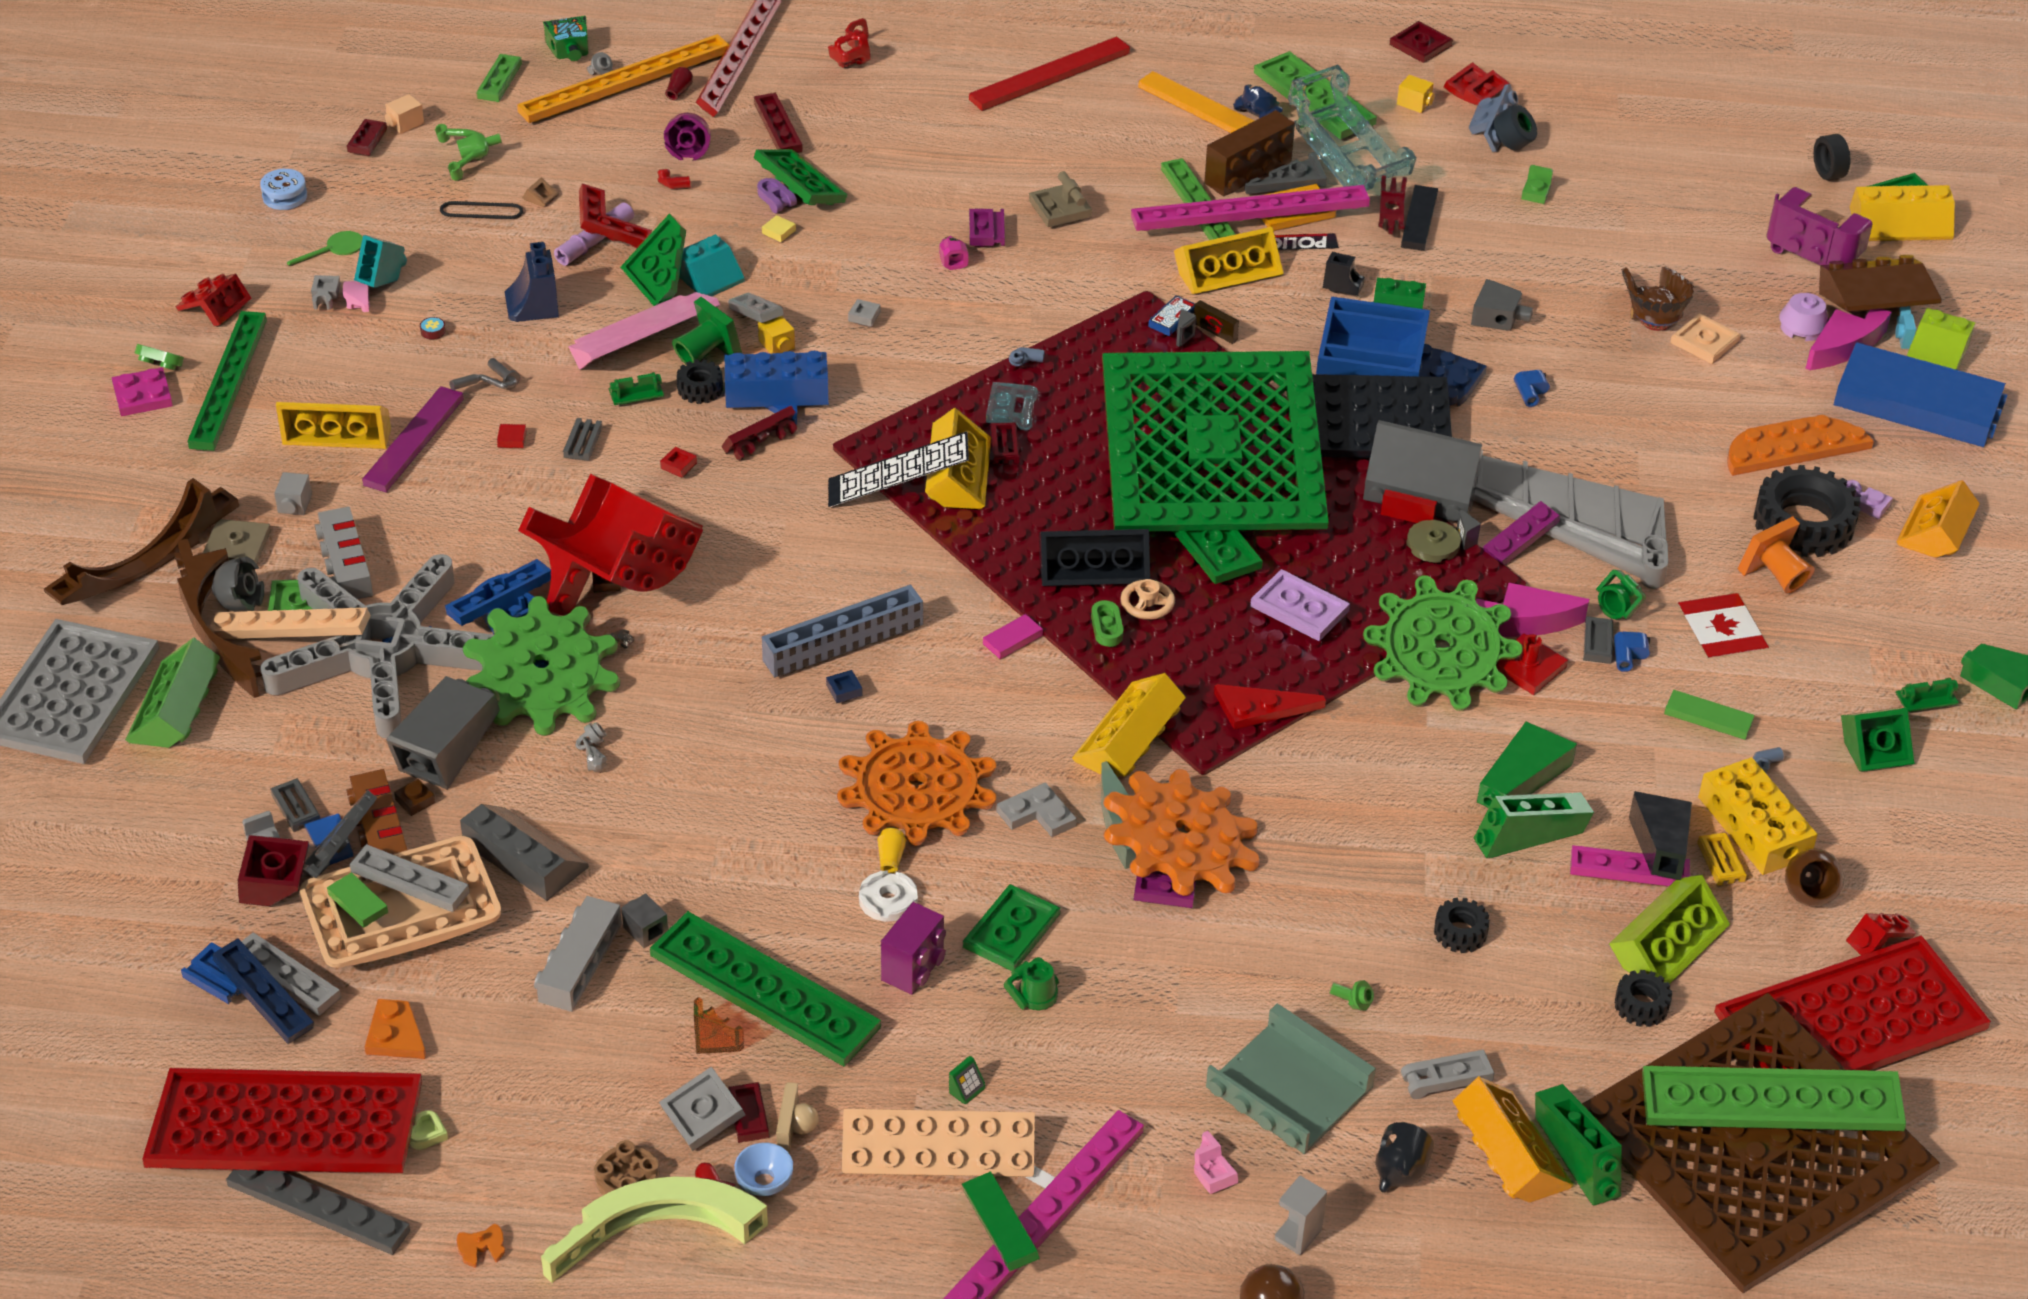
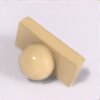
(794, 1117)

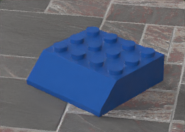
(1372, 339)

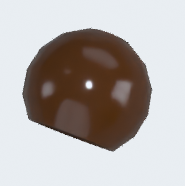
(1823, 883)
(1271, 1282)

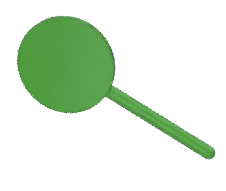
(339, 243)

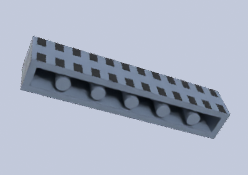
(842, 630)

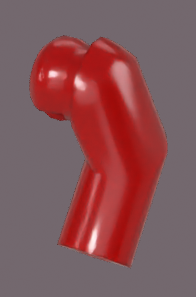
(673, 182)

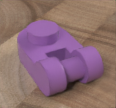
(770, 191)

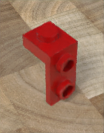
(1876, 929)

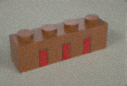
(381, 822)

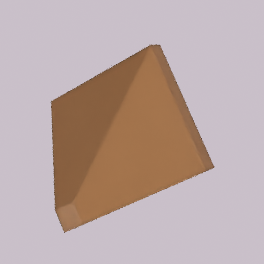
(540, 193)

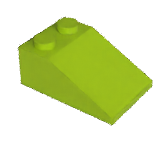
(1941, 339)

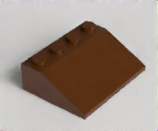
(1877, 283)

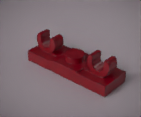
(759, 432)

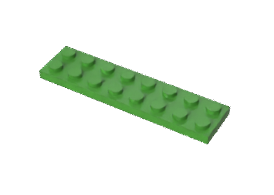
(1773, 1098)

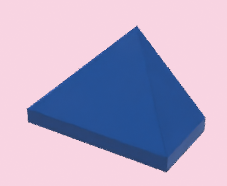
(321, 828)

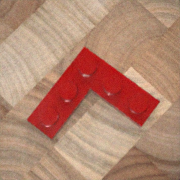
(594, 219)

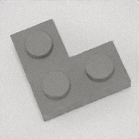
(1037, 804)

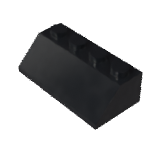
(1094, 557)

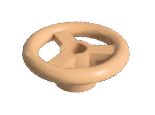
(1148, 595)

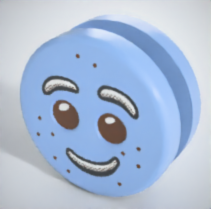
(283, 189)

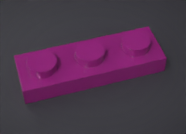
(1522, 533)

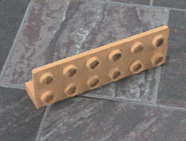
(938, 1142)

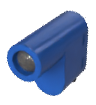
(1530, 385)
(1629, 647)

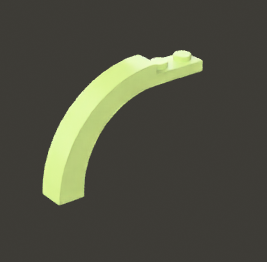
(656, 1200)

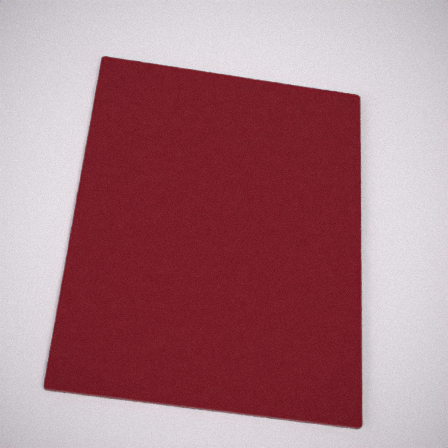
(1212, 628)

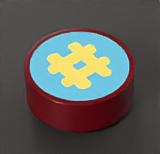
(432, 328)

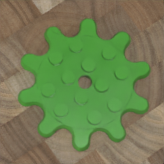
(1450, 617)
(548, 691)

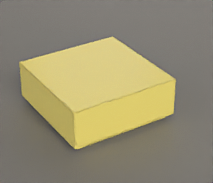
(778, 228)

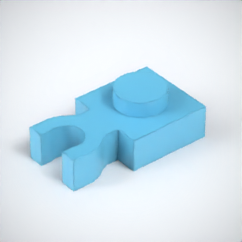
(1905, 327)

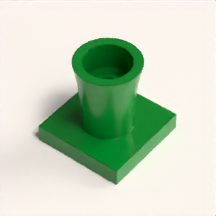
(714, 331)

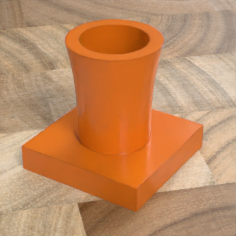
(1772, 550)

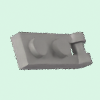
(1446, 1073)

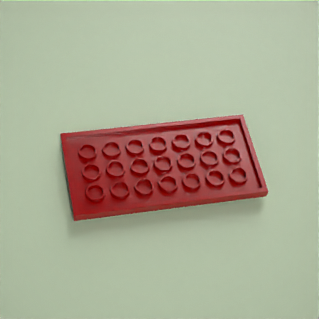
(1875, 1006)
(284, 1120)

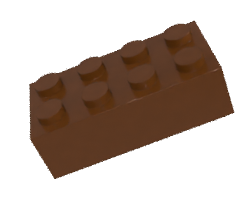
(1249, 153)

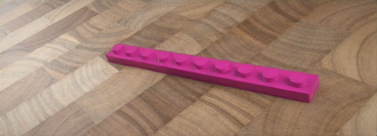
(1250, 207)
(1054, 1203)

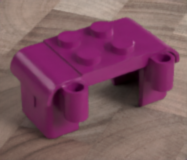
(1813, 235)

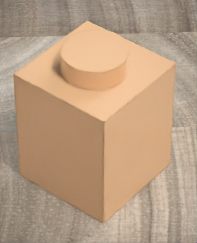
(404, 114)

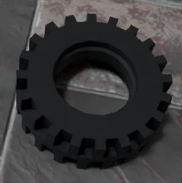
(1812, 490)

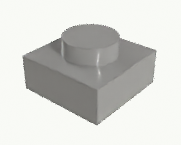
(864, 312)

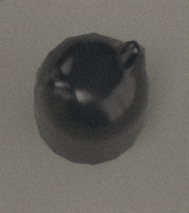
(1404, 1159)

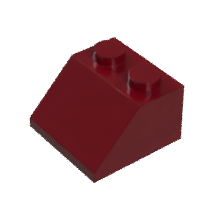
(270, 869)

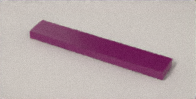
(413, 439)

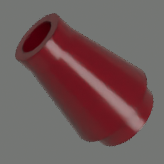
(680, 80)

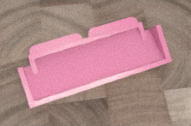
(636, 328)

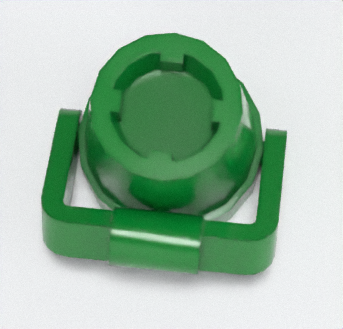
(1620, 598)
(1038, 985)

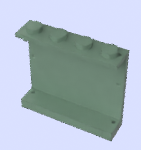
(1293, 1080)

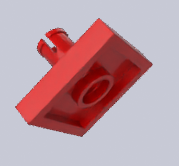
(1534, 666)

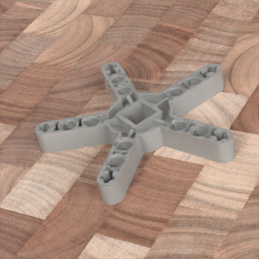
(370, 658)

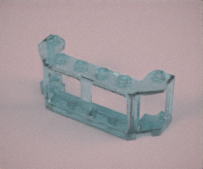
(1326, 148)

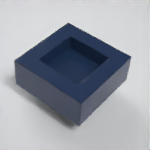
(844, 686)

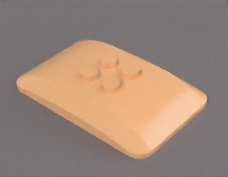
(409, 920)

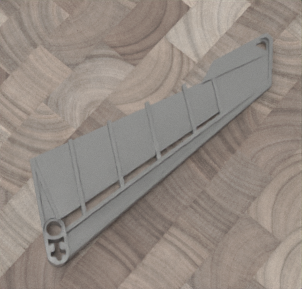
(1623, 513)

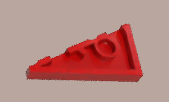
(1254, 705)

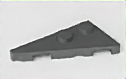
(1290, 176)
(337, 838)

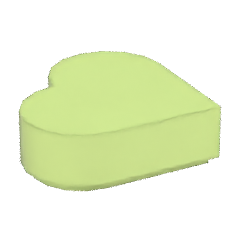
(427, 1130)

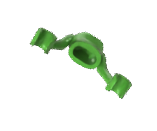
(472, 147)

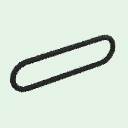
(481, 204)

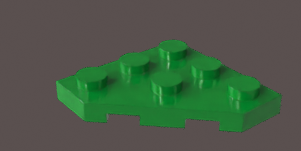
(657, 261)

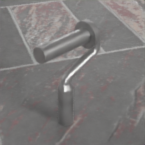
(510, 378)

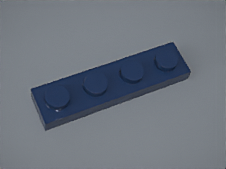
(263, 991)

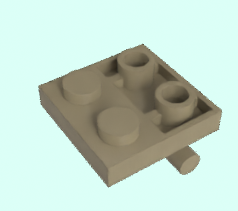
(1061, 203)

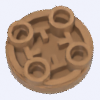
(625, 1166)

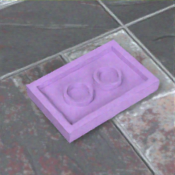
(1300, 605)

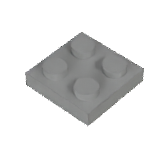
(702, 1108)

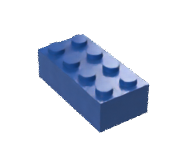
(776, 379)

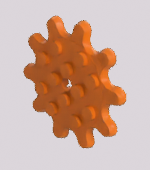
(942, 766)
(1201, 854)

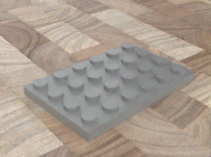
(71, 689)

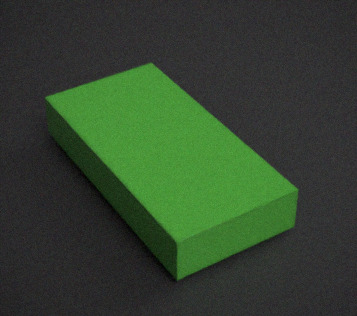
(357, 900)

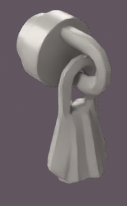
(595, 759)

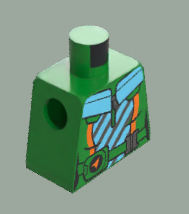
(567, 37)

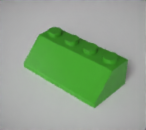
(174, 696)

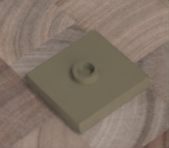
(239, 538)

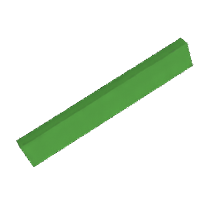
(1191, 191)

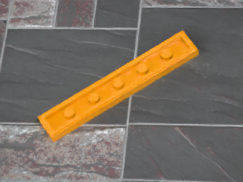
(1193, 102)

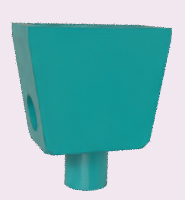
(379, 261)

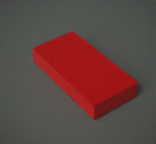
(1407, 507)

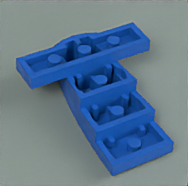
(505, 592)

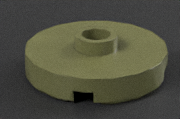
(1433, 540)

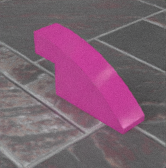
(1841, 334)
(1539, 611)

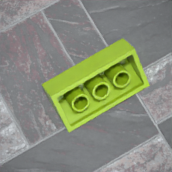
(1671, 930)

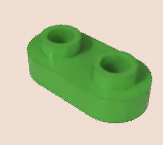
(167, 359)
(1107, 623)

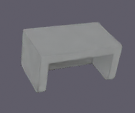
(1306, 1214)

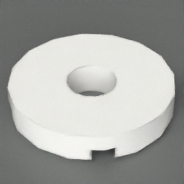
(887, 908)

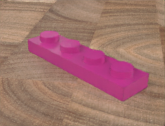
(1616, 866)

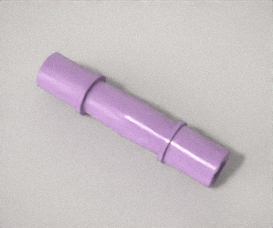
(580, 243)

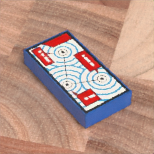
(1167, 318)

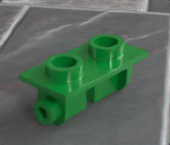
(625, 391)
(1923, 696)

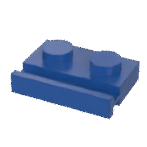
(208, 976)

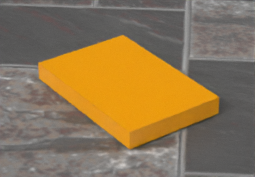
(1282, 222)

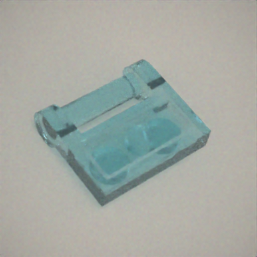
(1003, 402)

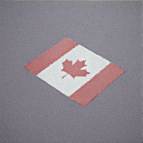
(1723, 625)

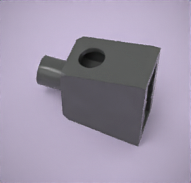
(1499, 307)

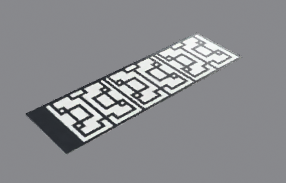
(898, 469)

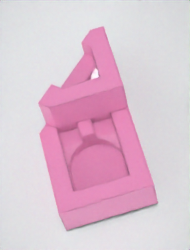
(356, 295)
(1212, 1167)

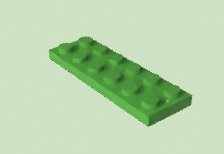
(1286, 67)

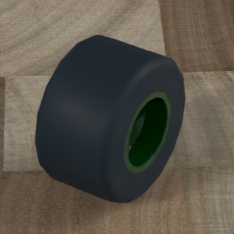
(1515, 127)

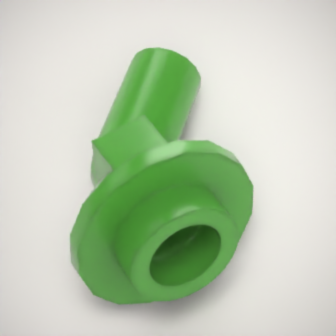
(1359, 996)

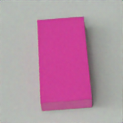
(1012, 636)

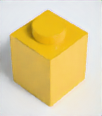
(1415, 93)
(776, 335)

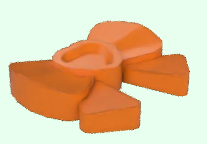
(469, 1244)

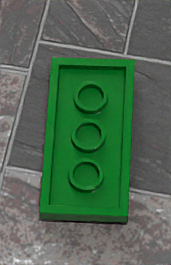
(800, 176)

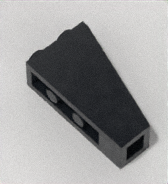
(1662, 832)

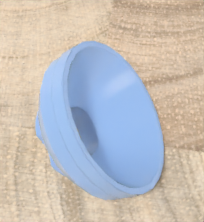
(763, 1159)

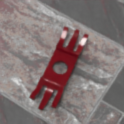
(1392, 197)

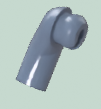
(1024, 355)
(1768, 756)

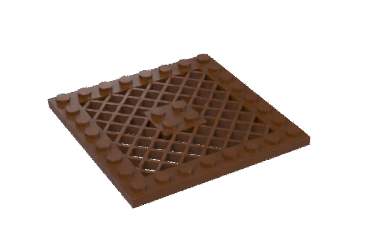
(1757, 1153)

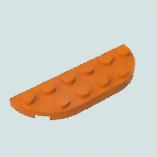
(1794, 443)

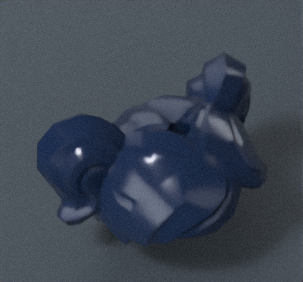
(1257, 101)

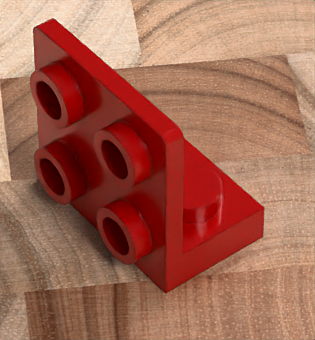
(217, 297)

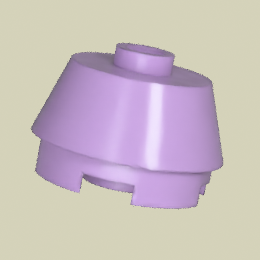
(1804, 316)

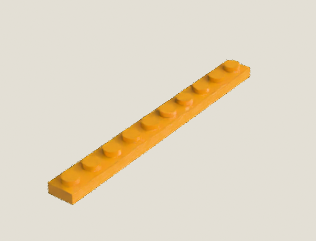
(621, 78)

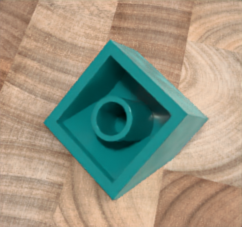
(710, 266)

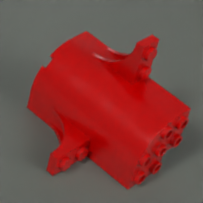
(614, 538)

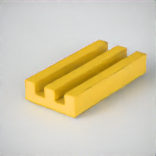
(1722, 872)

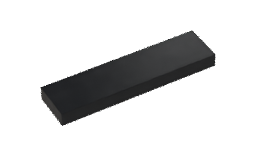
(1419, 217)

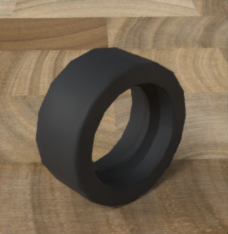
(1831, 156)

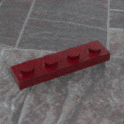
(777, 122)

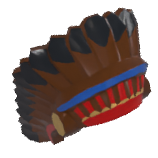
(1662, 305)

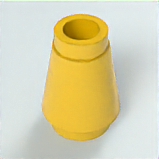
(890, 847)

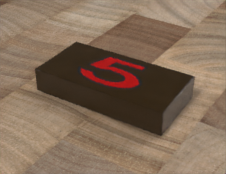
(1216, 322)

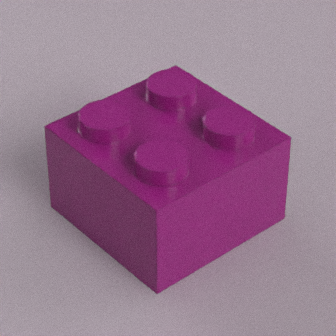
(913, 948)

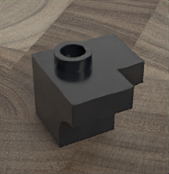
(1341, 275)

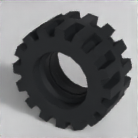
(707, 389)
(1458, 937)
(1641, 1011)

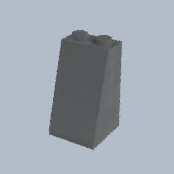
(443, 731)

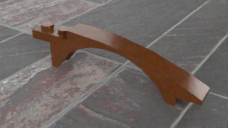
(193, 515)
(194, 590)

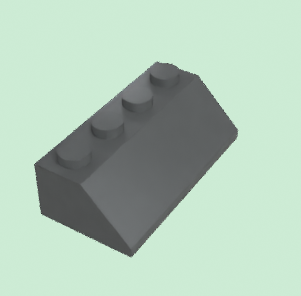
(521, 850)

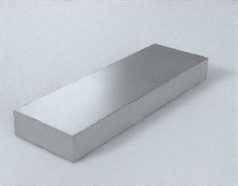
(755, 307)

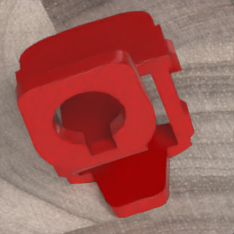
(857, 40)

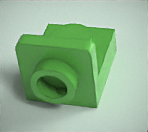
(1537, 184)

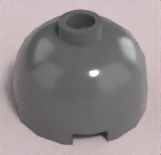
(238, 585)

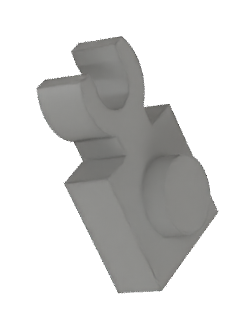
(324, 290)

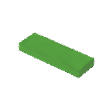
(499, 77)
(1709, 714)

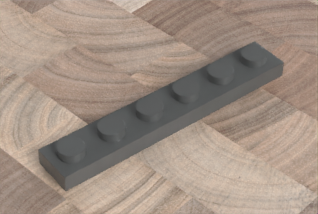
(322, 1207)

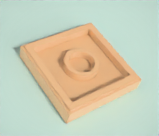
(1705, 338)

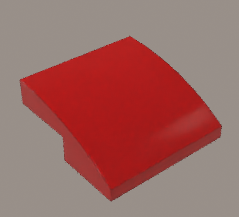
(1474, 84)

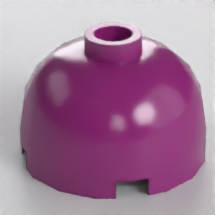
(687, 136)

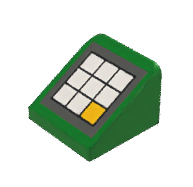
(966, 1081)

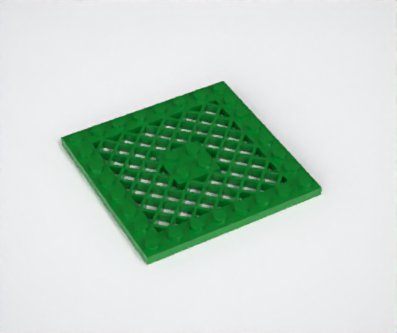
(1213, 441)

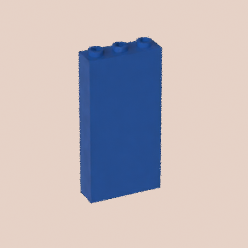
(1921, 395)

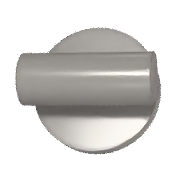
(600, 64)

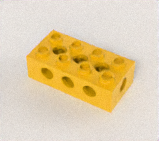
(1756, 814)

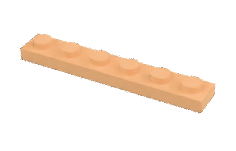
(290, 623)

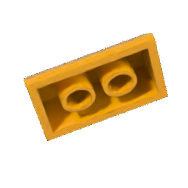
(1939, 520)

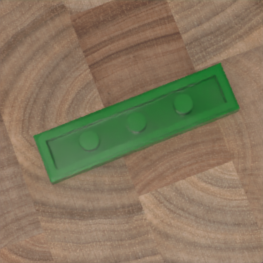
(1000, 1221)

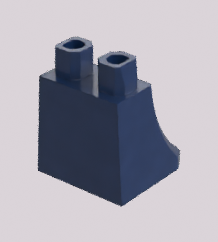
(534, 290)

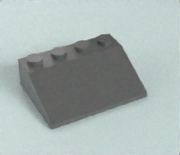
(1424, 467)

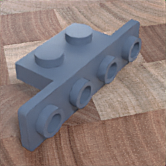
(1486, 112)

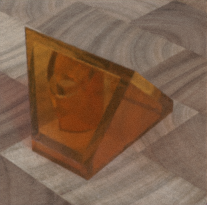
(713, 1034)

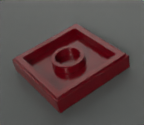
(1421, 41)

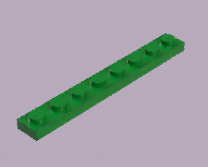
(227, 381)

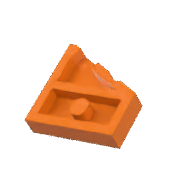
(394, 1031)

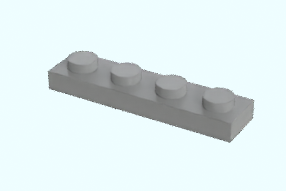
(409, 878)
(295, 978)

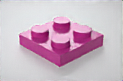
(142, 391)

